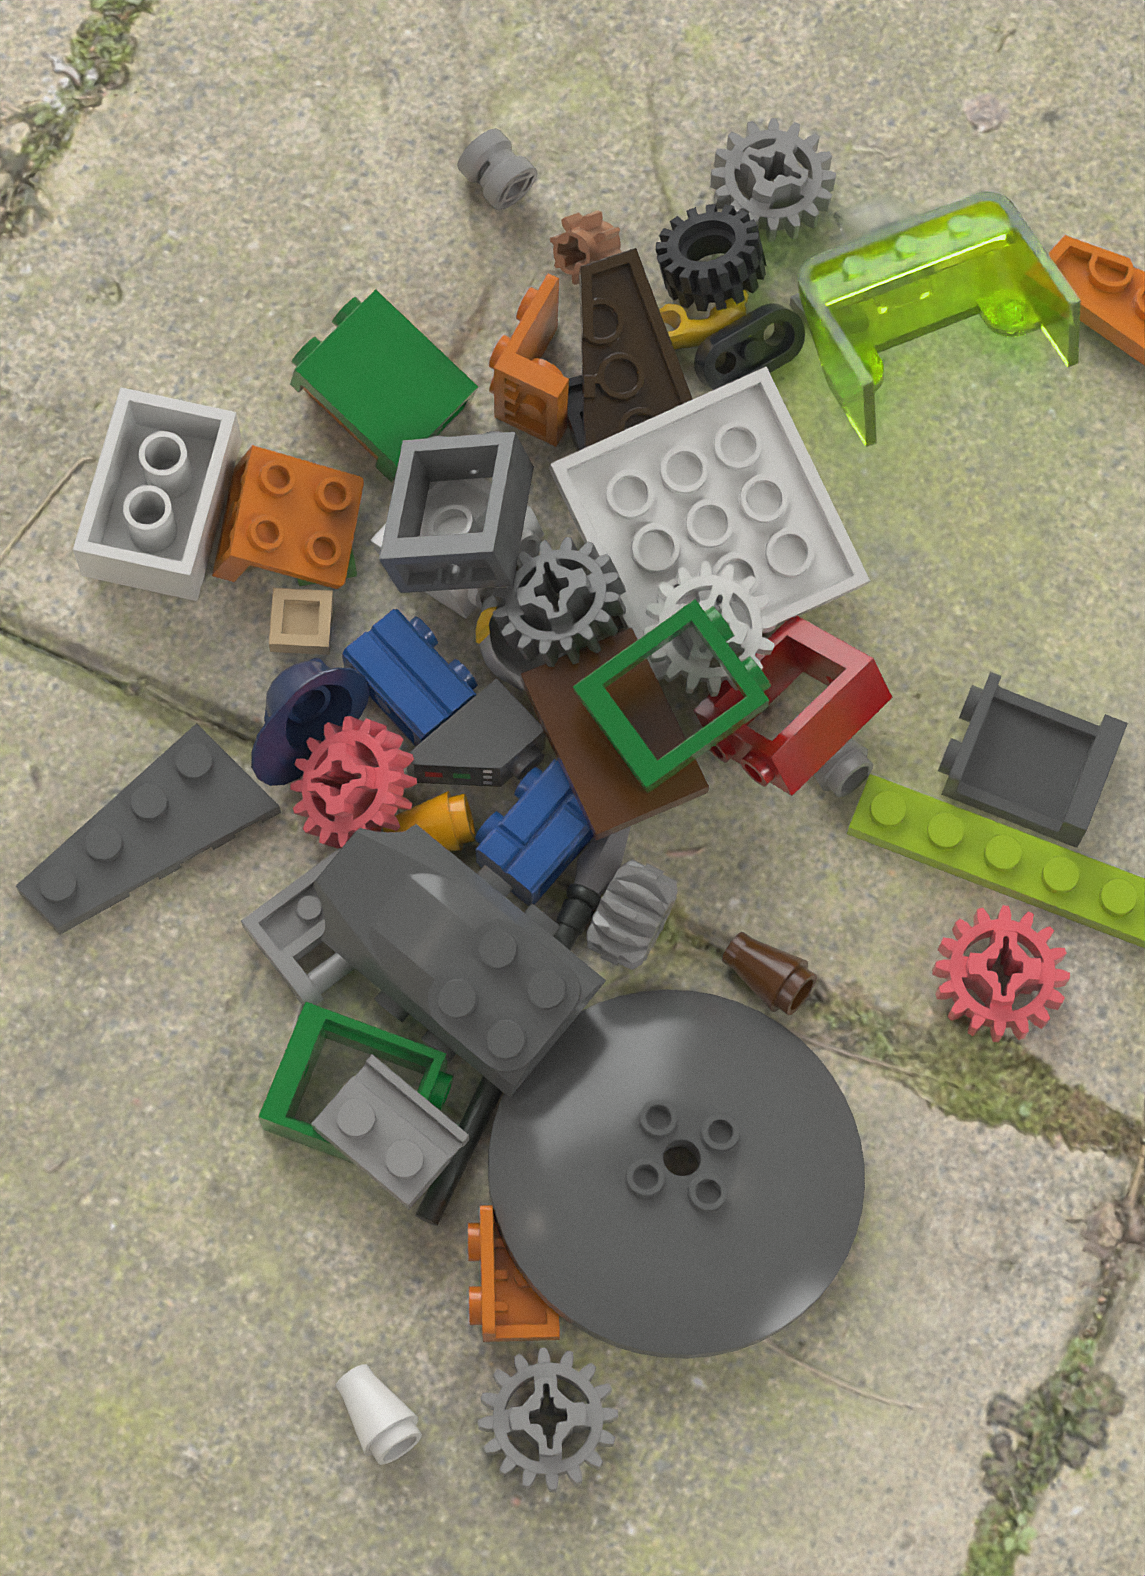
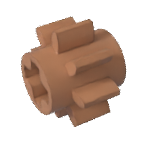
(584, 242)

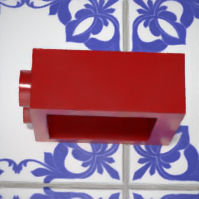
(851, 699)

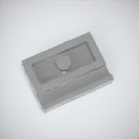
(390, 1131)

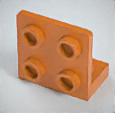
(526, 388)
(288, 519)

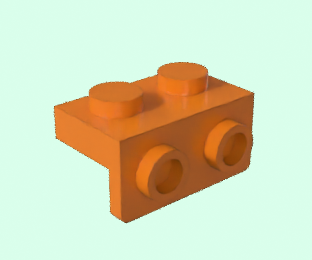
(504, 1300)

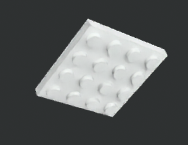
(715, 486)

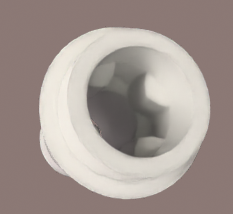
(378, 1416)

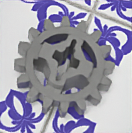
(770, 156)
(578, 1417)

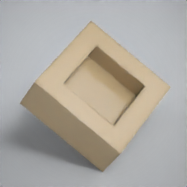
(301, 621)

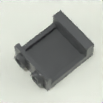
(1030, 762)

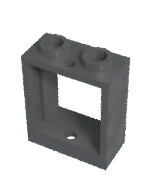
(478, 558)

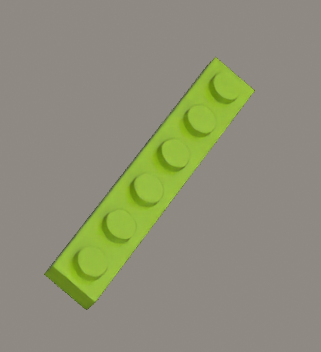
(1001, 859)

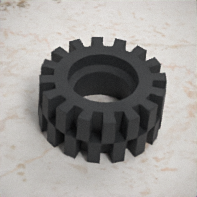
(714, 279)

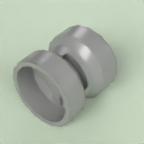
(497, 169)

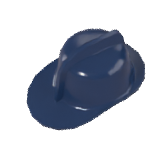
(298, 708)

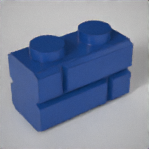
(409, 675)
(536, 835)

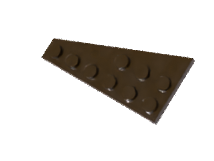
(625, 351)

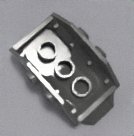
(453, 951)

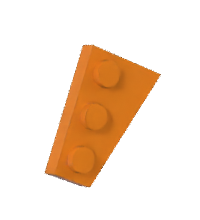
(1108, 291)

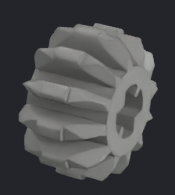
(631, 914)

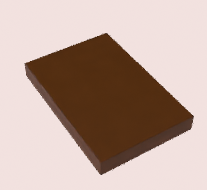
(595, 771)

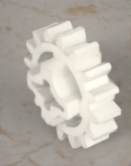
(746, 640)

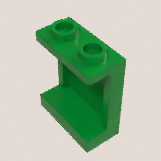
(382, 379)

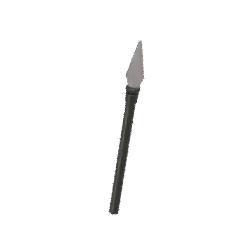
(593, 874)

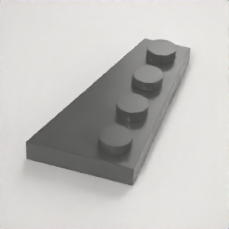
(161, 819)

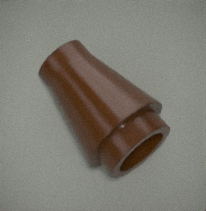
(772, 974)

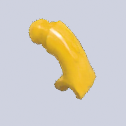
(693, 332)

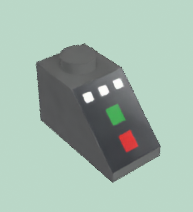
(481, 743)

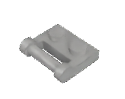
(292, 927)

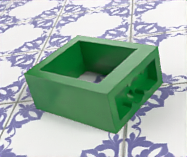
(619, 731)
(303, 1052)

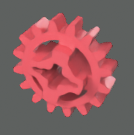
(350, 785)
(976, 974)

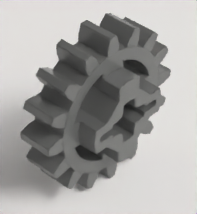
(560, 602)

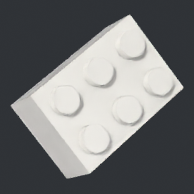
(158, 494)

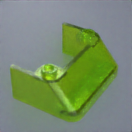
(926, 277)

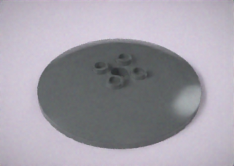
(662, 1255)

